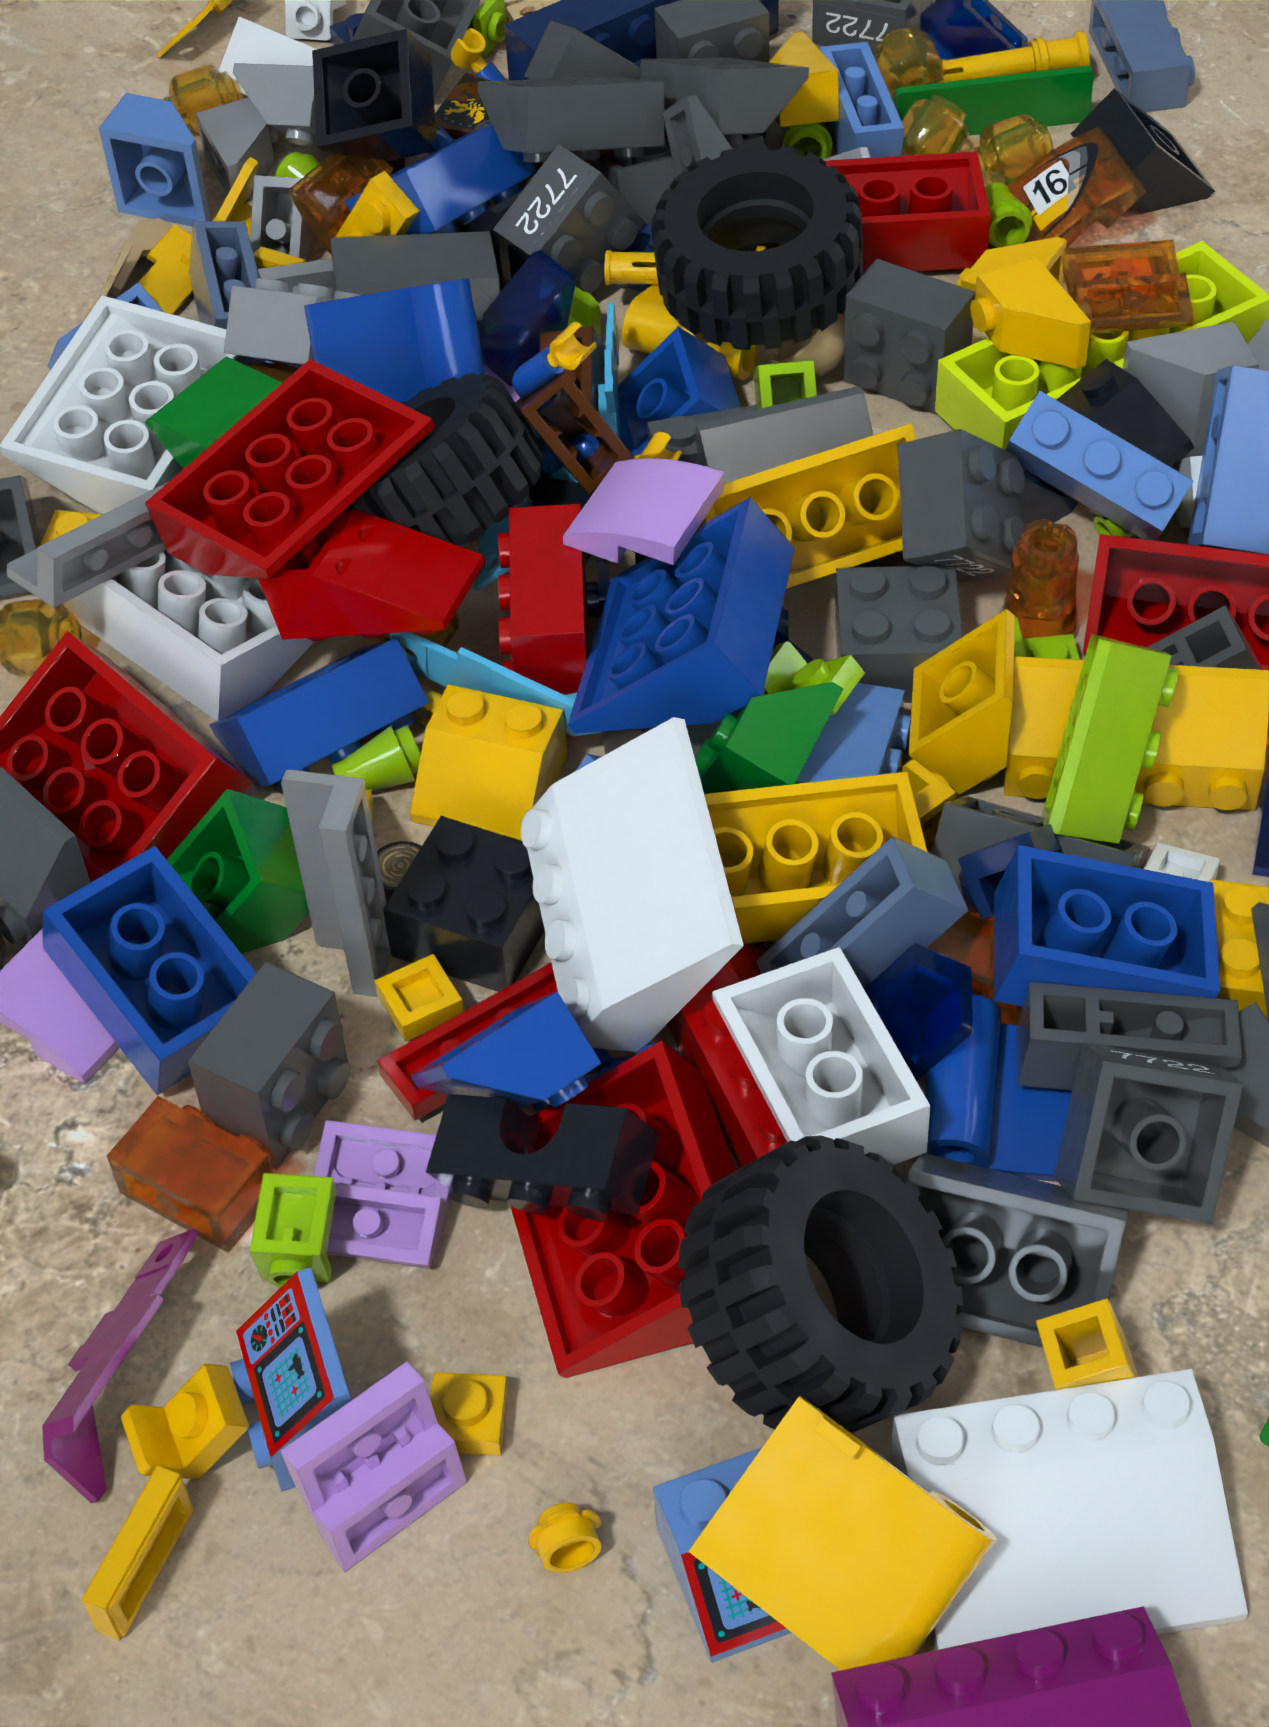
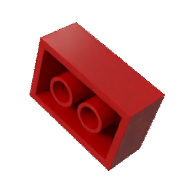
(544, 598)

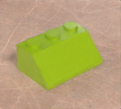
(1108, 740)

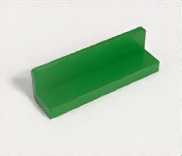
(1047, 96)

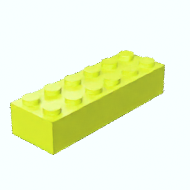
(992, 390)

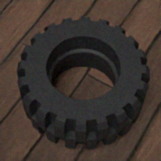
(749, 201)
(465, 468)
(878, 1256)

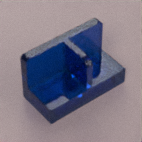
(924, 1005)

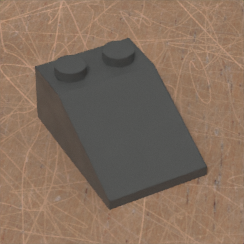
(431, 22)

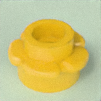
(566, 1537)

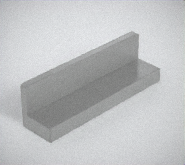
(89, 553)
(340, 870)

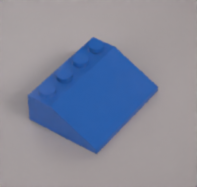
(690, 632)

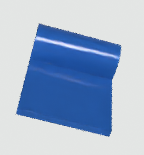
(399, 337)
(981, 1110)

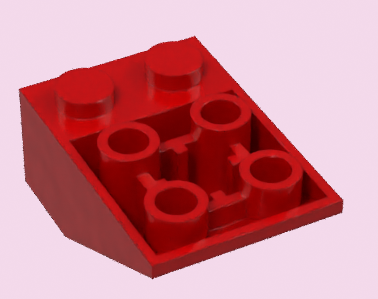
(369, 581)

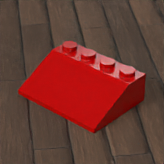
(283, 473)
(151, 767)
(615, 1282)

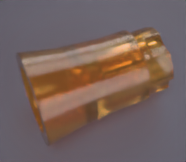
(1044, 580)

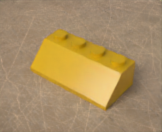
(831, 505)
(1207, 746)
(802, 840)

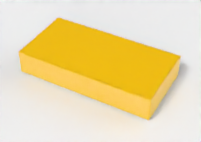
(138, 1554)

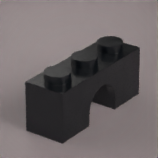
(589, 1166)

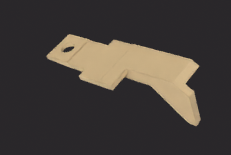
(141, 242)

